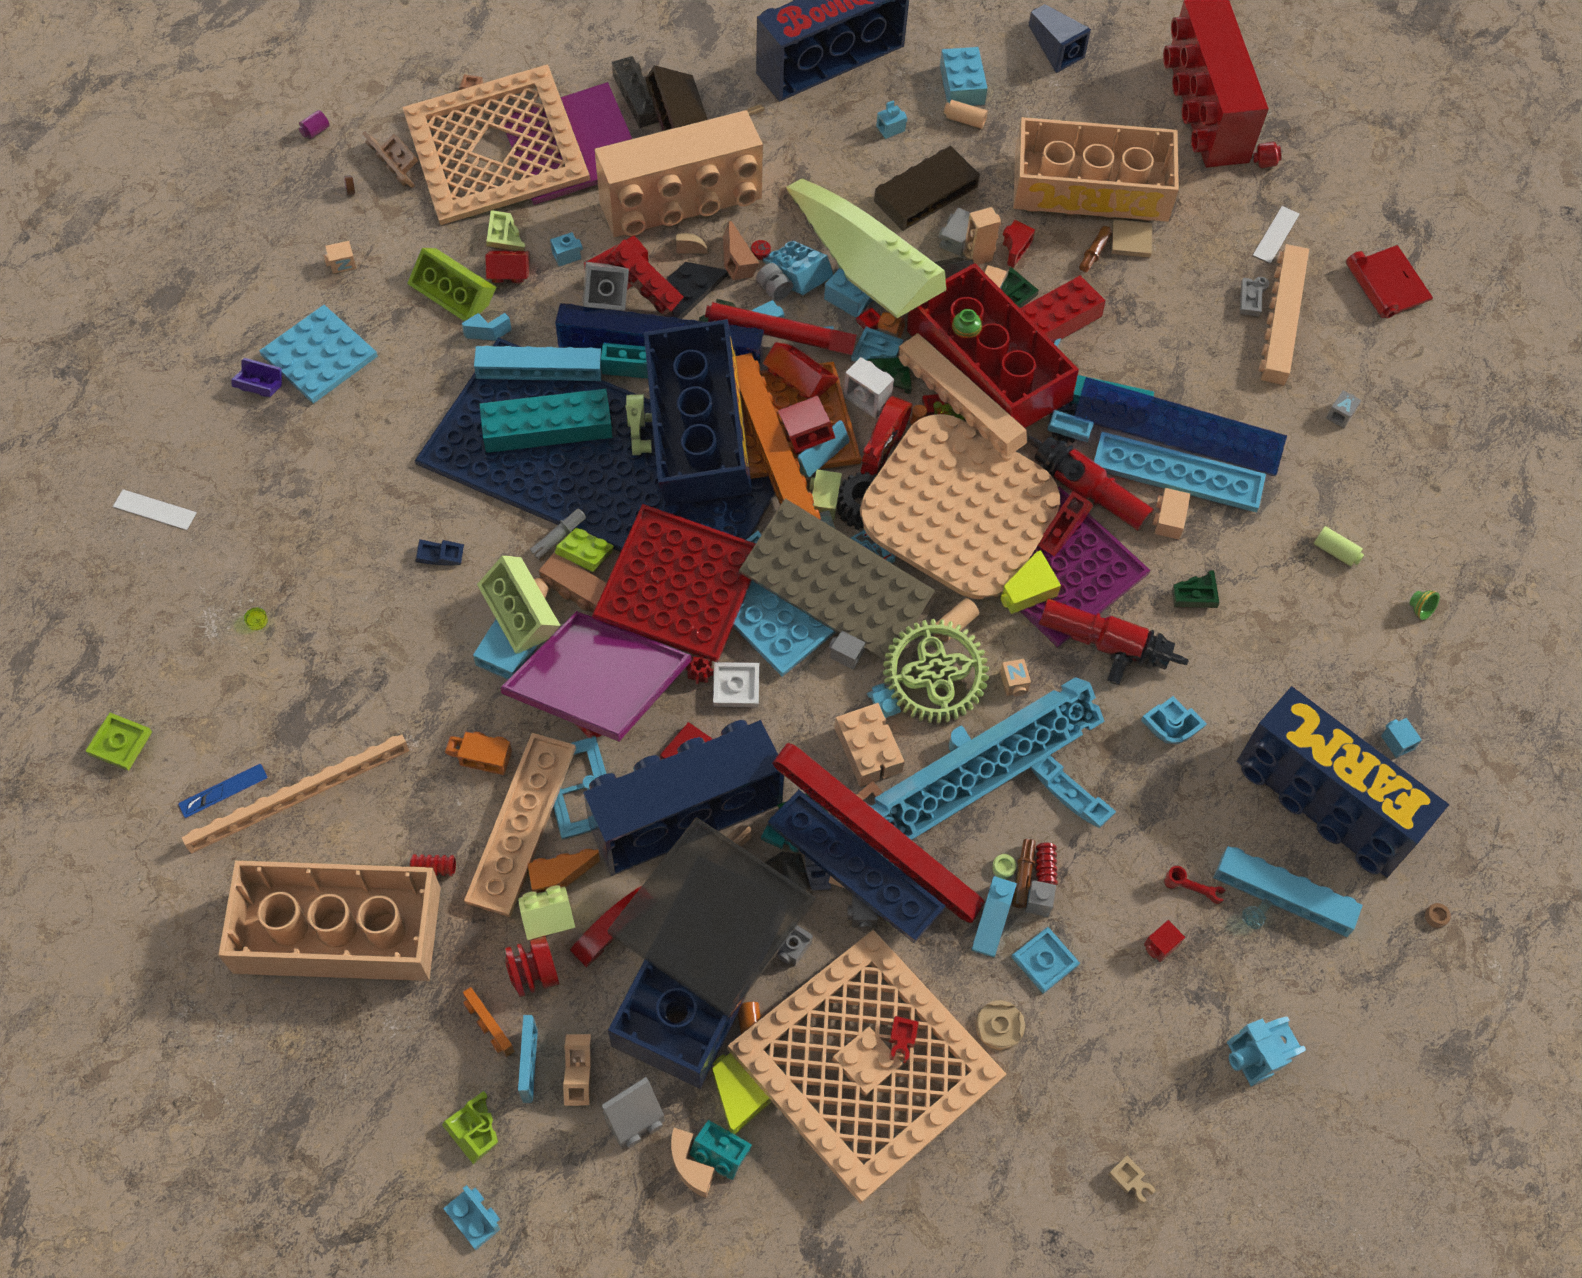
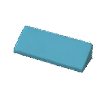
(815, 457)

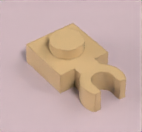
(1129, 1177)

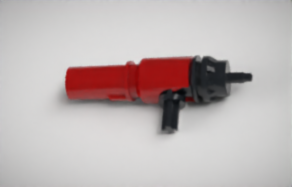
(1090, 481)
(1112, 636)

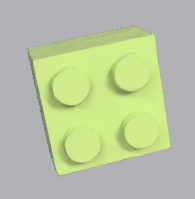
(546, 912)

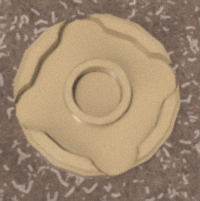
(1000, 1025)

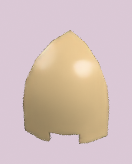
(690, 244)

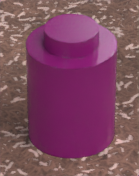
(313, 124)

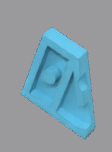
(876, 345)

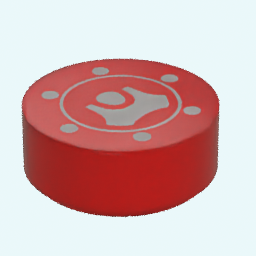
(761, 249)

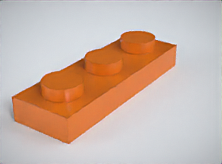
(487, 1023)

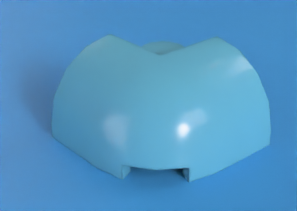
(1173, 722)

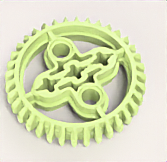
(941, 662)

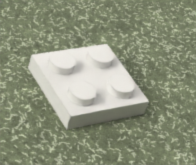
(736, 684)

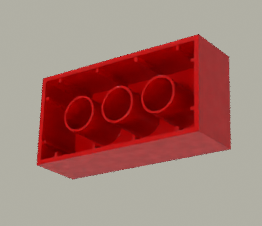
(1215, 82)
(1009, 355)

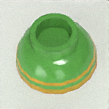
(967, 324)
(1424, 603)

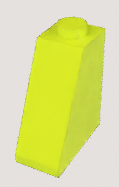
(1030, 585)
(738, 1092)

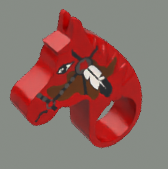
(885, 434)

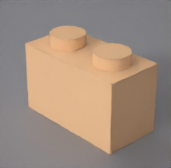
(1171, 514)

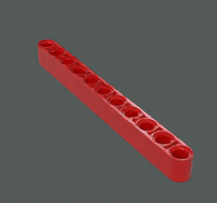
(878, 832)

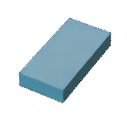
(1070, 426)

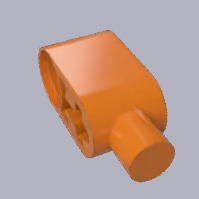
(891, 325)

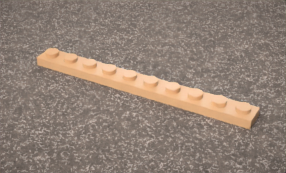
(290, 796)

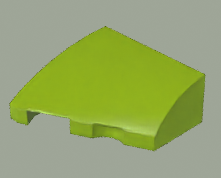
(473, 1128)

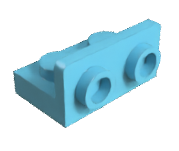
(472, 1218)

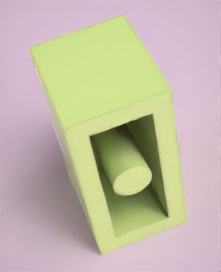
(825, 491)

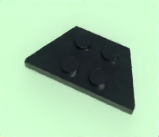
(694, 283)

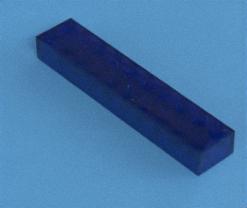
(592, 327)

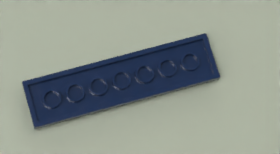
(856, 866)

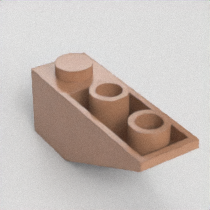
(738, 257)

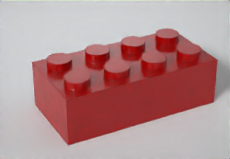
(1066, 309)

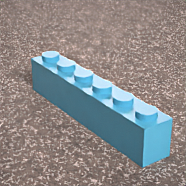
(538, 363)
(1288, 891)

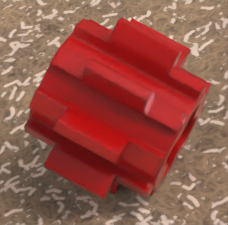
(705, 669)

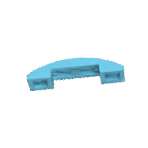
(1072, 794)

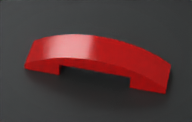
(596, 937)

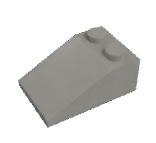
(633, 1114)

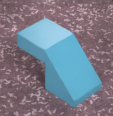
(478, 328)

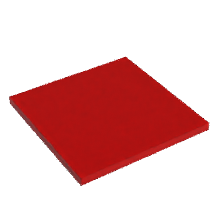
(677, 583)

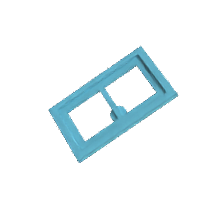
(565, 827)

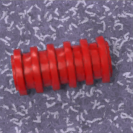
(1046, 863)
(440, 865)

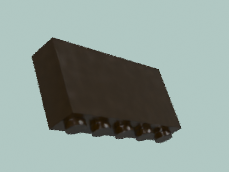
(675, 98)
(926, 188)

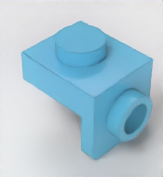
(882, 695)

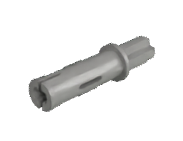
(558, 533)

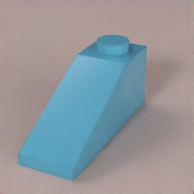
(993, 916)

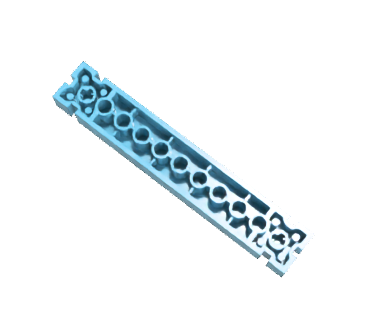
(990, 759)

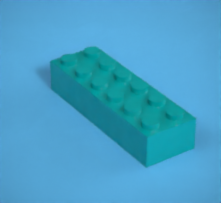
(545, 420)

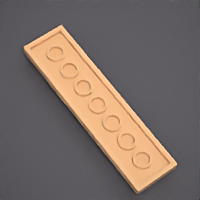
(520, 825)

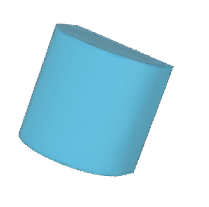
(958, 738)

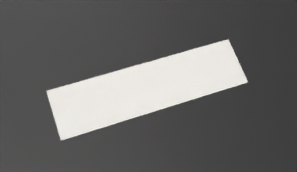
(1276, 234)
(154, 509)

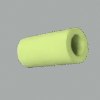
(1339, 547)

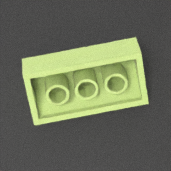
(518, 604)

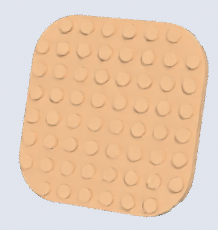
(959, 506)

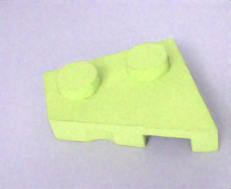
(503, 232)

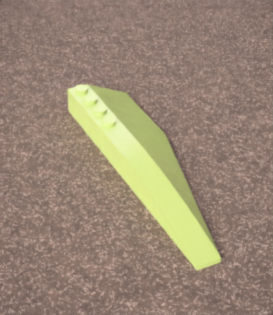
(868, 251)

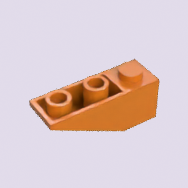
(561, 870)

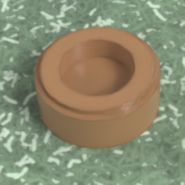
(1437, 915)

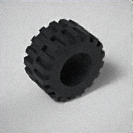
(850, 490)

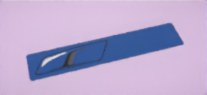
(222, 790)

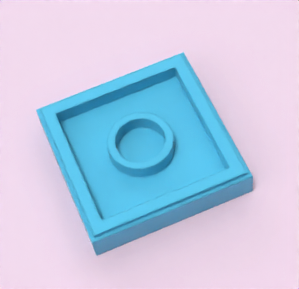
(1045, 960)

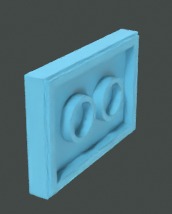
(528, 1059)

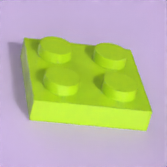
(584, 549)
(118, 741)

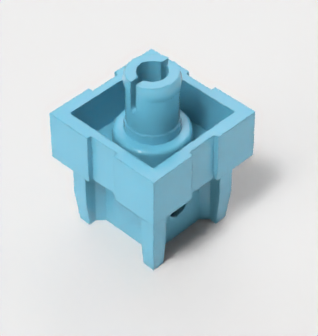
(1261, 1049)

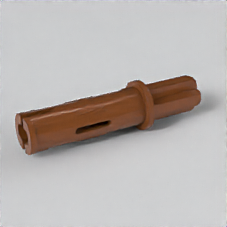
(1092, 254)
(1023, 878)

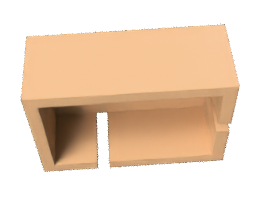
(869, 744)

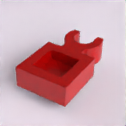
(903, 1035)

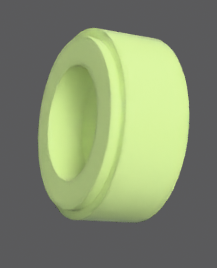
(1004, 866)

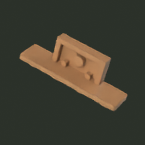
(396, 154)

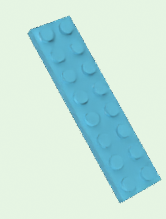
(1180, 472)

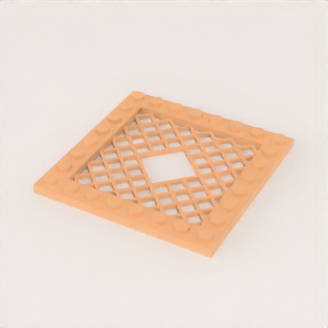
(453, 208)

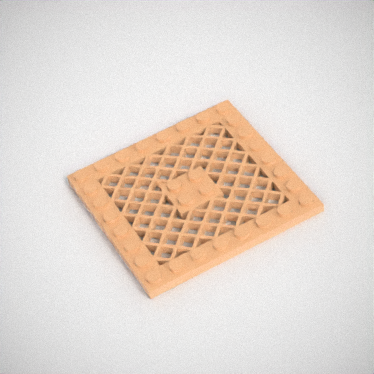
(865, 1065)

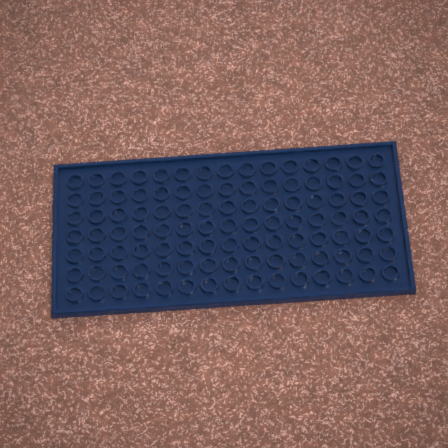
(583, 475)

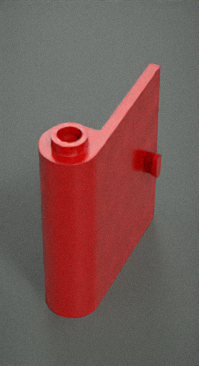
(1388, 281)

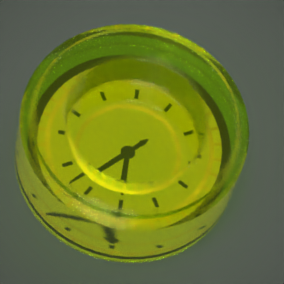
(256, 618)

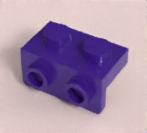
(258, 378)

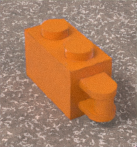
(481, 752)

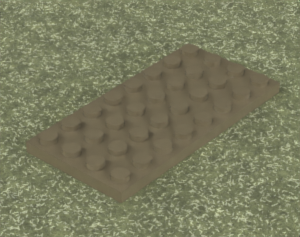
(835, 579)

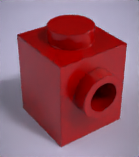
(1163, 941)

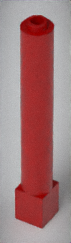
(784, 328)

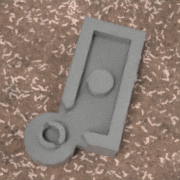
(1252, 295)

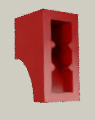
(1017, 239)

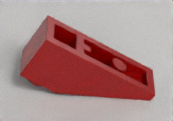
(1065, 523)

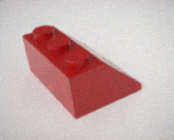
(799, 370)

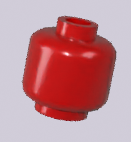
(1267, 155)

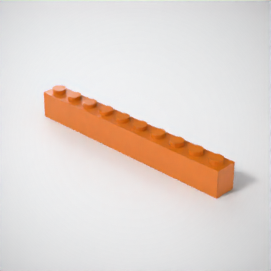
(771, 437)

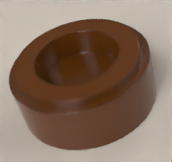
(349, 185)

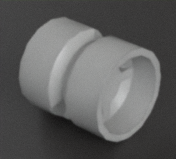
(774, 282)

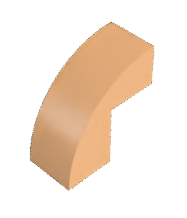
(577, 1070)
(693, 1174)

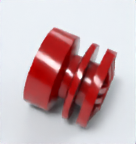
(531, 966)

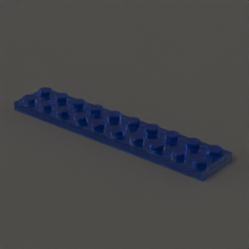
(1180, 426)

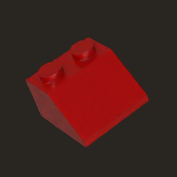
(507, 265)

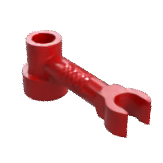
(1177, 877)

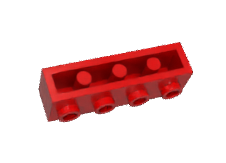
(645, 277)

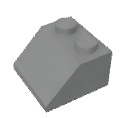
(605, 286)

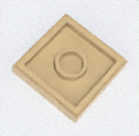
(1131, 238)

